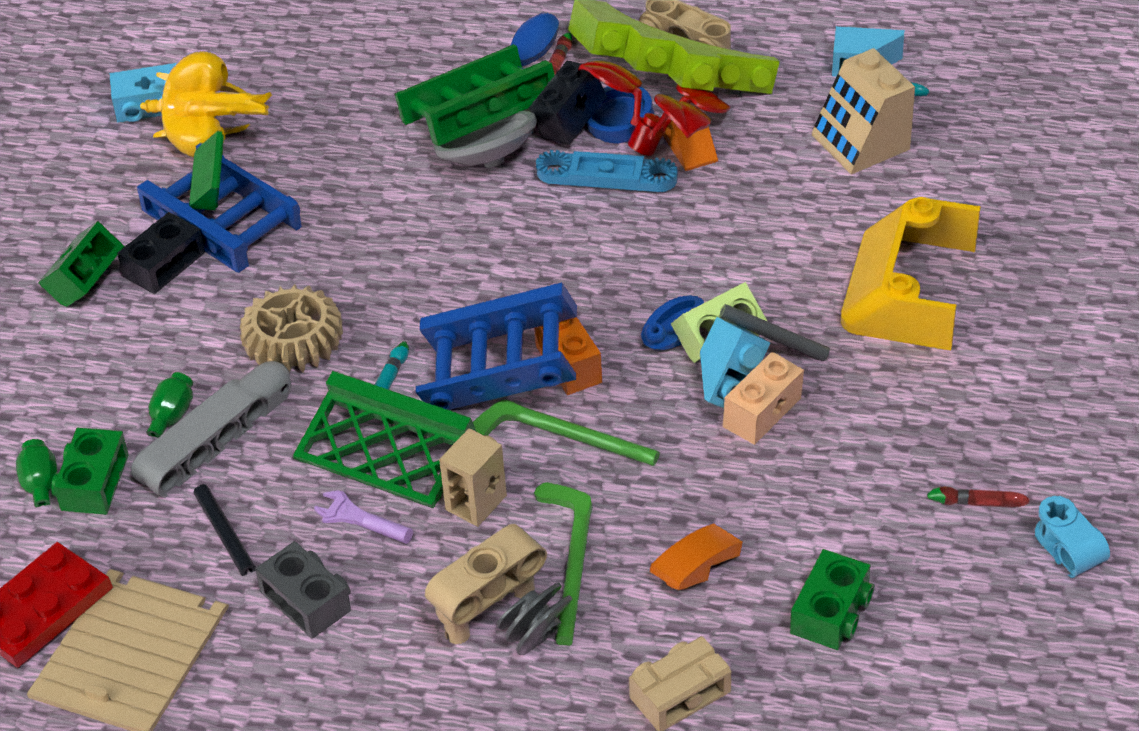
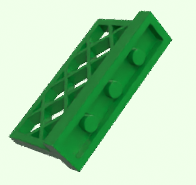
(390, 408)

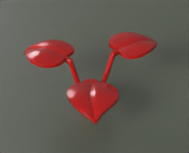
(651, 127)

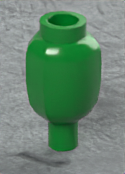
(169, 403)
(36, 469)

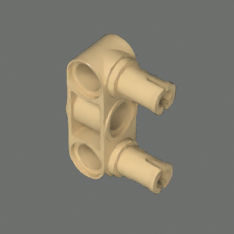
(687, 22)
(484, 577)

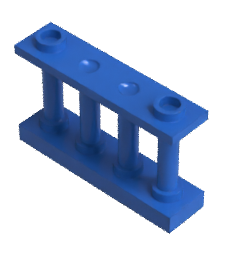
(218, 242)
(492, 319)

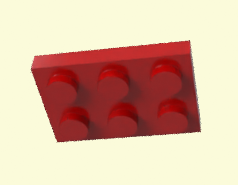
(46, 600)

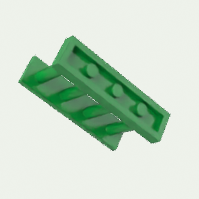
(474, 94)

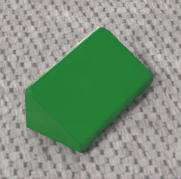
(207, 173)

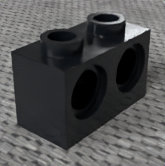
(161, 252)

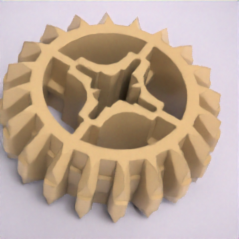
(299, 326)

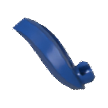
(536, 37)
(658, 330)

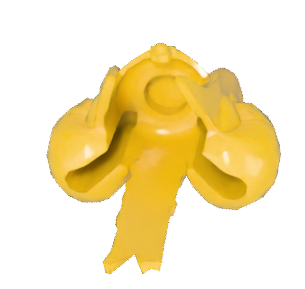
(192, 102)

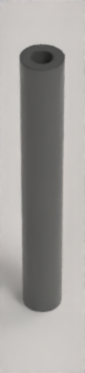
(774, 332)

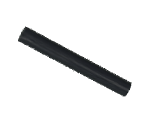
(224, 529)

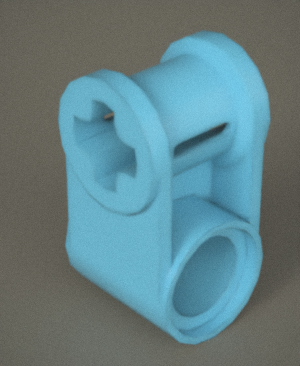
(1070, 536)

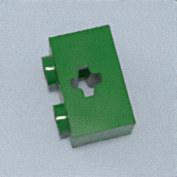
(81, 264)

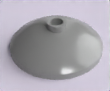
(489, 143)

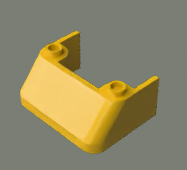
(888, 302)

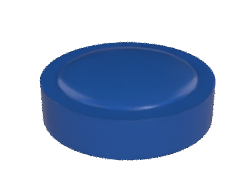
(613, 116)

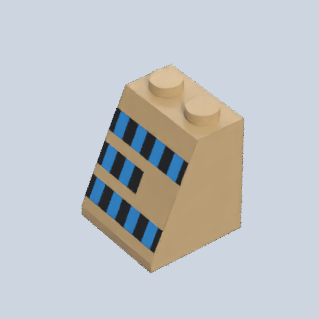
(866, 113)

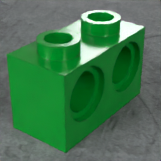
(90, 471)
(831, 599)

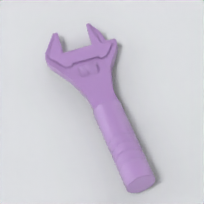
(345, 511)

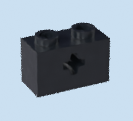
(567, 103)

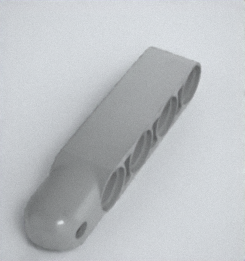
(210, 427)

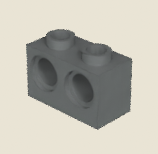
(304, 589)

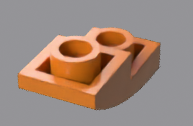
(691, 557)

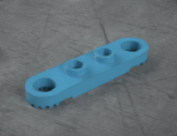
(606, 171)

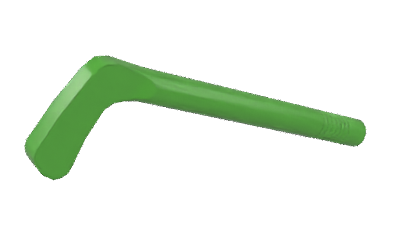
(509, 411)
(582, 507)

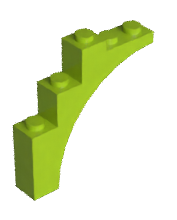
(686, 61)

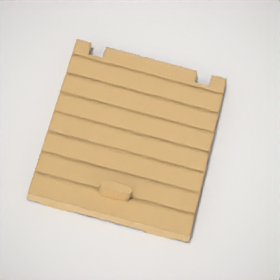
(128, 653)

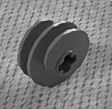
(532, 619)

